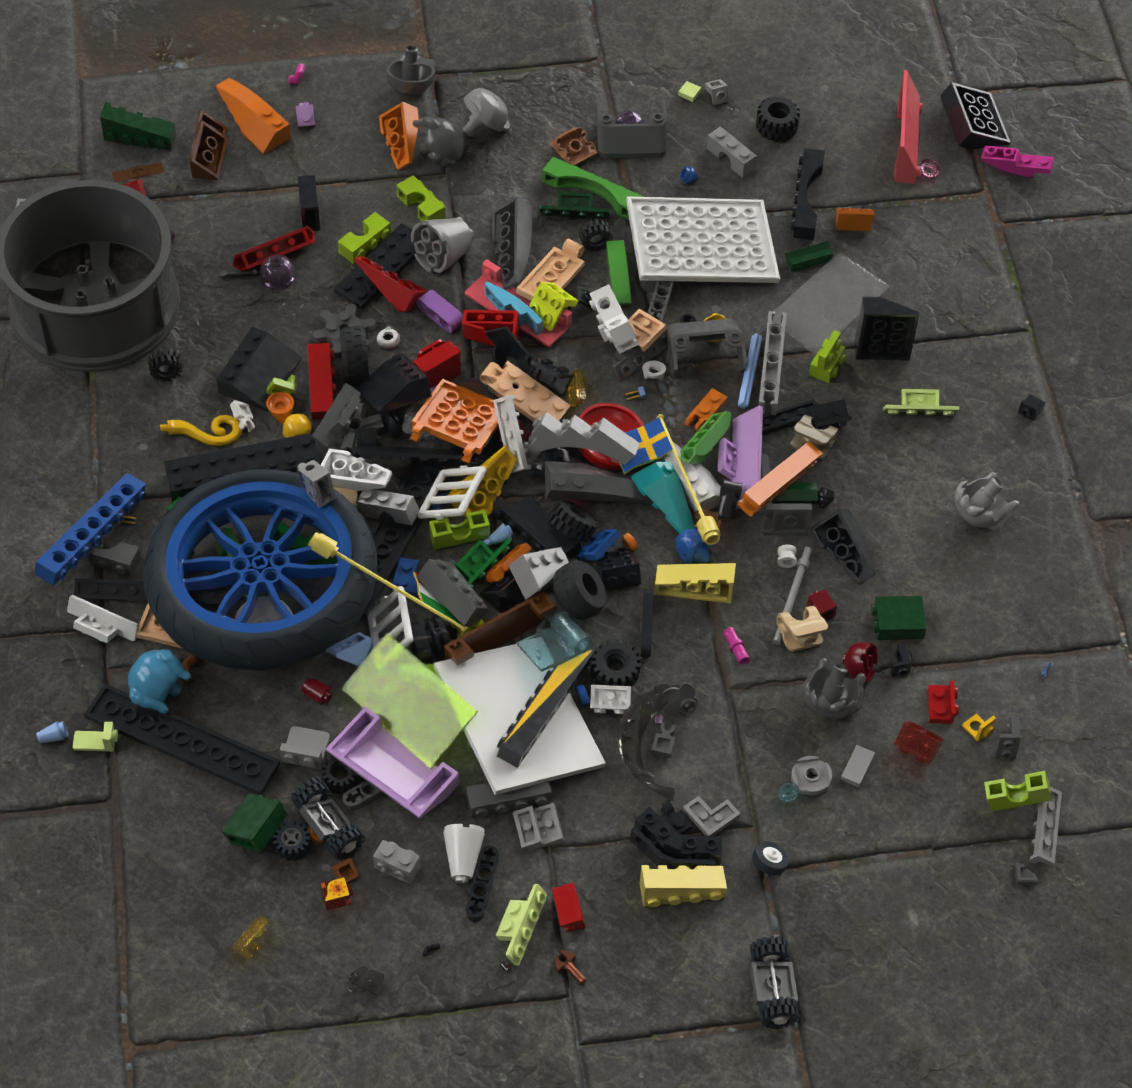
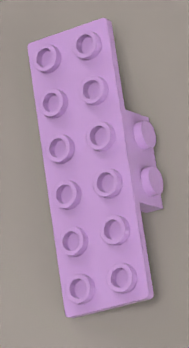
(742, 457)

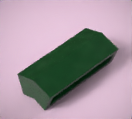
(809, 256)
(798, 494)

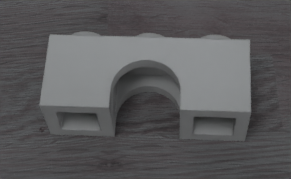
(741, 158)
(399, 506)

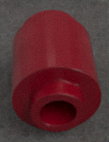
(317, 691)

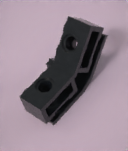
(658, 838)

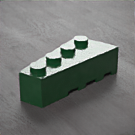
(136, 128)

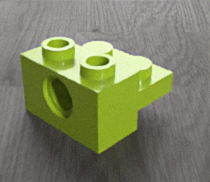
(828, 358)

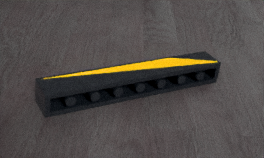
(541, 708)

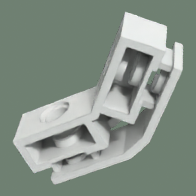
(613, 323)

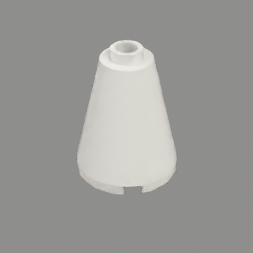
(463, 850)

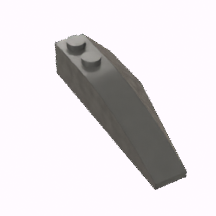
(512, 239)
(589, 483)

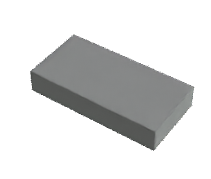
(857, 766)

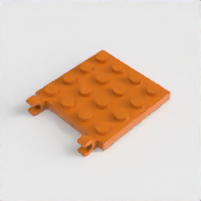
(457, 417)

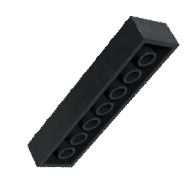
(281, 454)

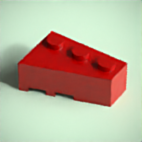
(477, 322)

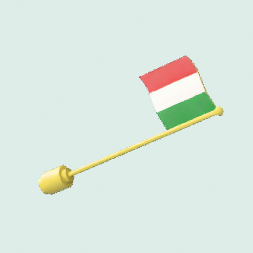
(327, 547)

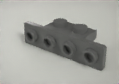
(635, 358)
(337, 415)

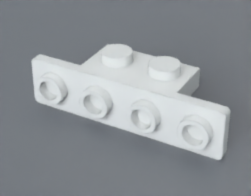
(99, 621)

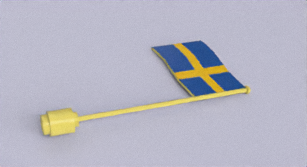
(653, 445)

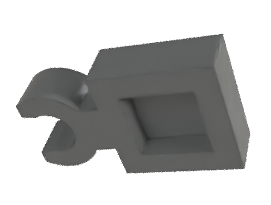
(664, 742)

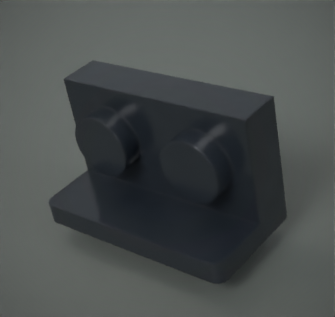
(829, 414)

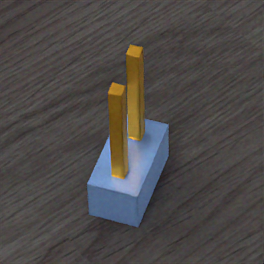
(641, 391)

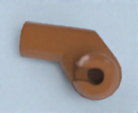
(187, 664)

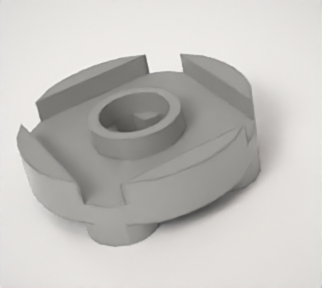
(811, 786)

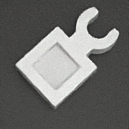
(242, 412)

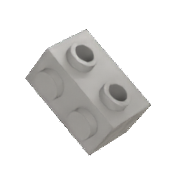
(396, 861)

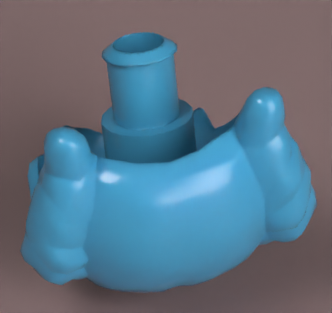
(155, 677)

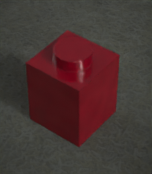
(823, 603)

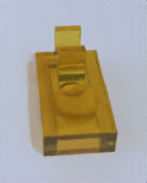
(577, 389)
(246, 940)

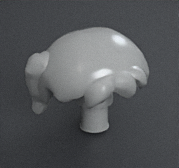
(982, 504)

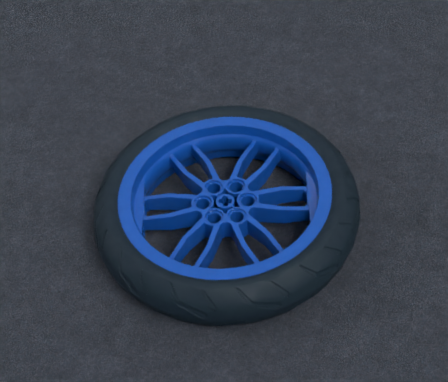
(266, 644)

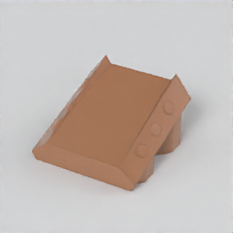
(574, 146)

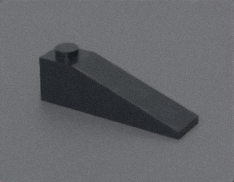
(844, 542)

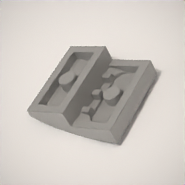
(538, 826)

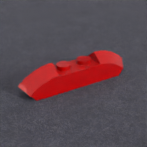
(280, 245)

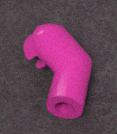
(298, 75)

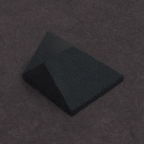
(503, 592)

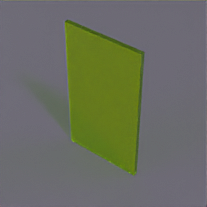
(410, 700)

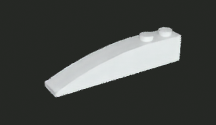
(702, 481)

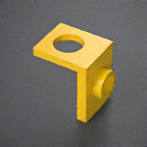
(985, 729)

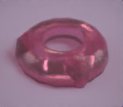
(930, 164)

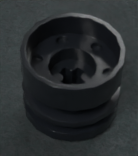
(430, 638)

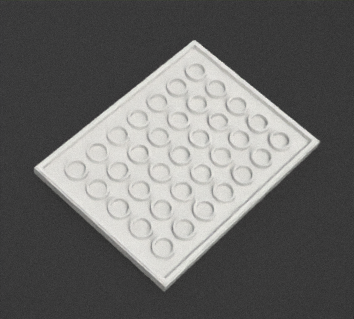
(702, 240)
(498, 688)

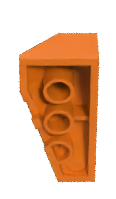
(400, 133)

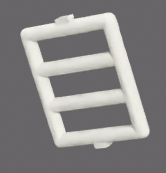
(464, 499)
(401, 609)

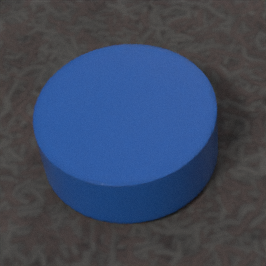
(582, 695)

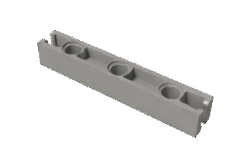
(772, 362)

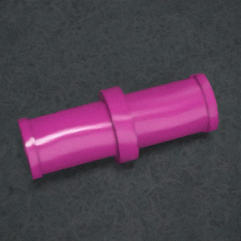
(736, 646)

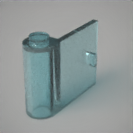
(557, 643)

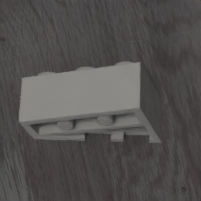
(537, 569)

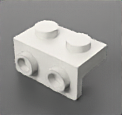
(610, 698)

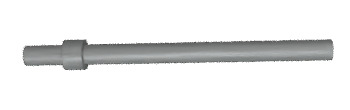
(802, 565)

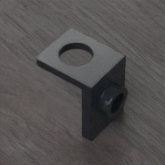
(581, 295)

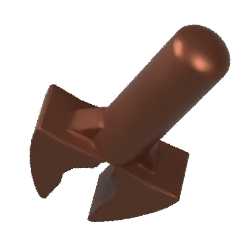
(570, 957)

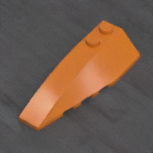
(254, 116)

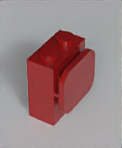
(439, 361)

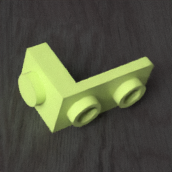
(95, 739)

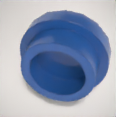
(688, 175)

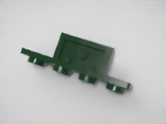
(575, 204)

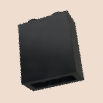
(309, 202)

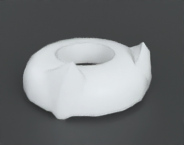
(388, 344)
(657, 365)

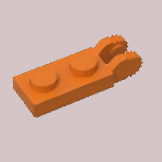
(709, 405)
(501, 567)

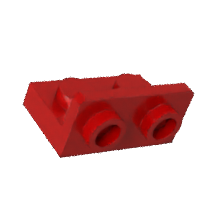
(942, 703)

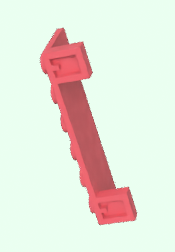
(492, 274)

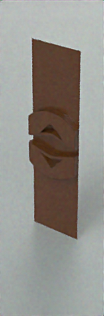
(136, 172)

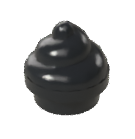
(825, 496)

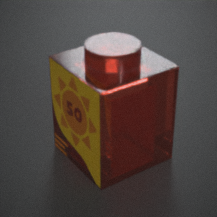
(336, 893)

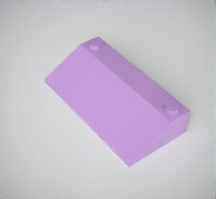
(391, 765)

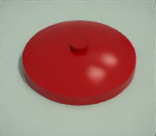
(618, 416)

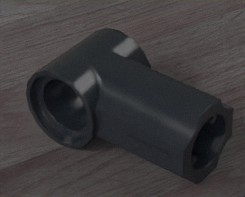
(730, 494)

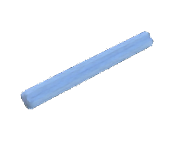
(750, 370)

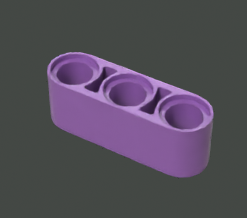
(440, 311)

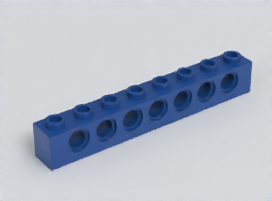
(90, 529)

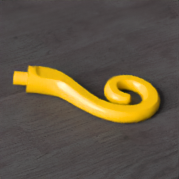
(181, 427)

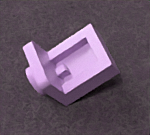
(305, 115)

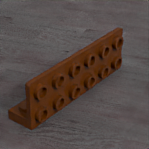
(501, 628)

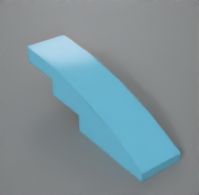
(506, 301)

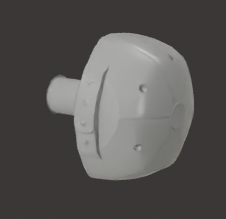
(486, 110)

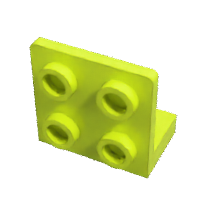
(549, 303)

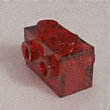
(918, 742)

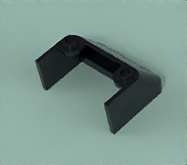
(506, 349)

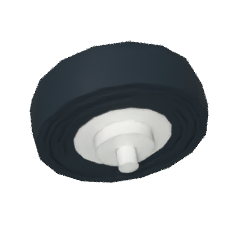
(770, 858)

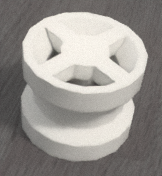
(787, 556)

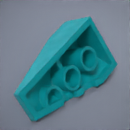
(664, 488)

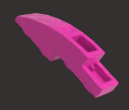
(1013, 162)

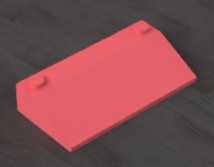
(908, 111)

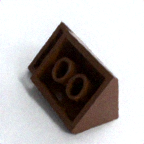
(208, 147)

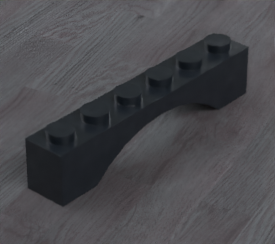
(805, 221)

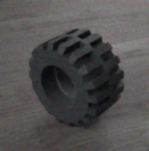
(778, 118)

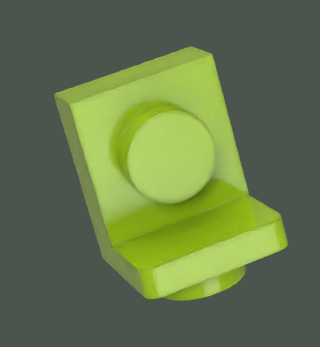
(280, 385)

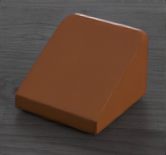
(345, 869)

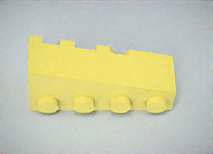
(696, 581)
(681, 884)

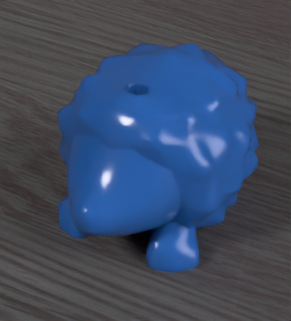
(691, 547)

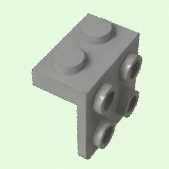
(305, 747)

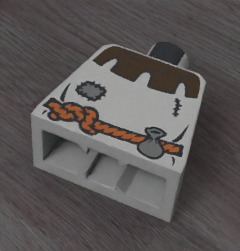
(316, 482)

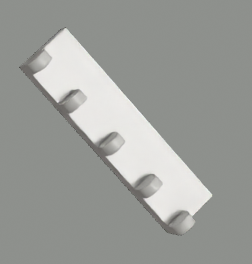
(510, 431)

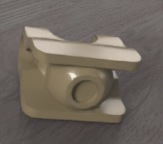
(820, 438)

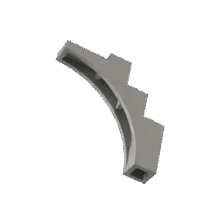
(599, 437)

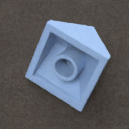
(352, 649)

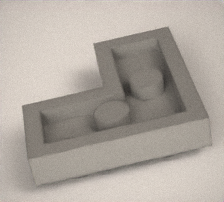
(708, 820)

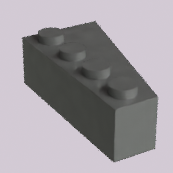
(453, 591)

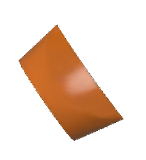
(280, 405)

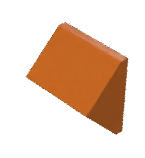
(854, 219)

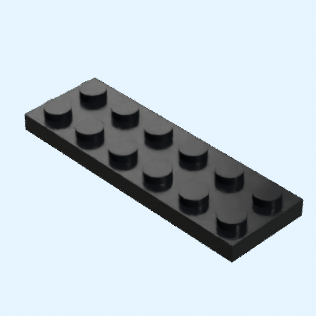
(392, 254)

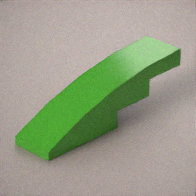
(618, 271)

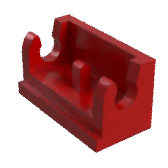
(568, 907)

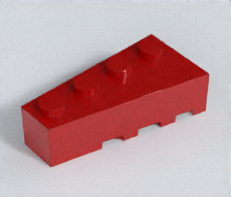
(321, 378)

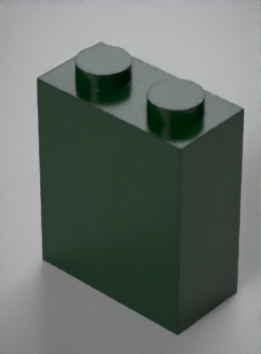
(898, 617)
(254, 822)

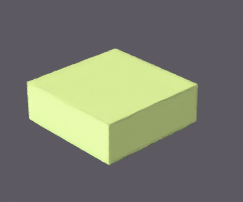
(689, 91)

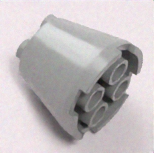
(441, 242)

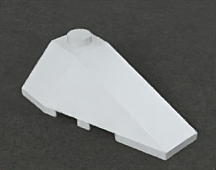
(354, 472)

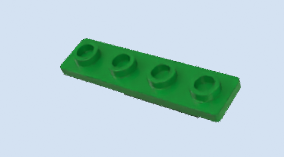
(478, 558)

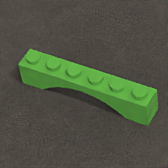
(564, 175)

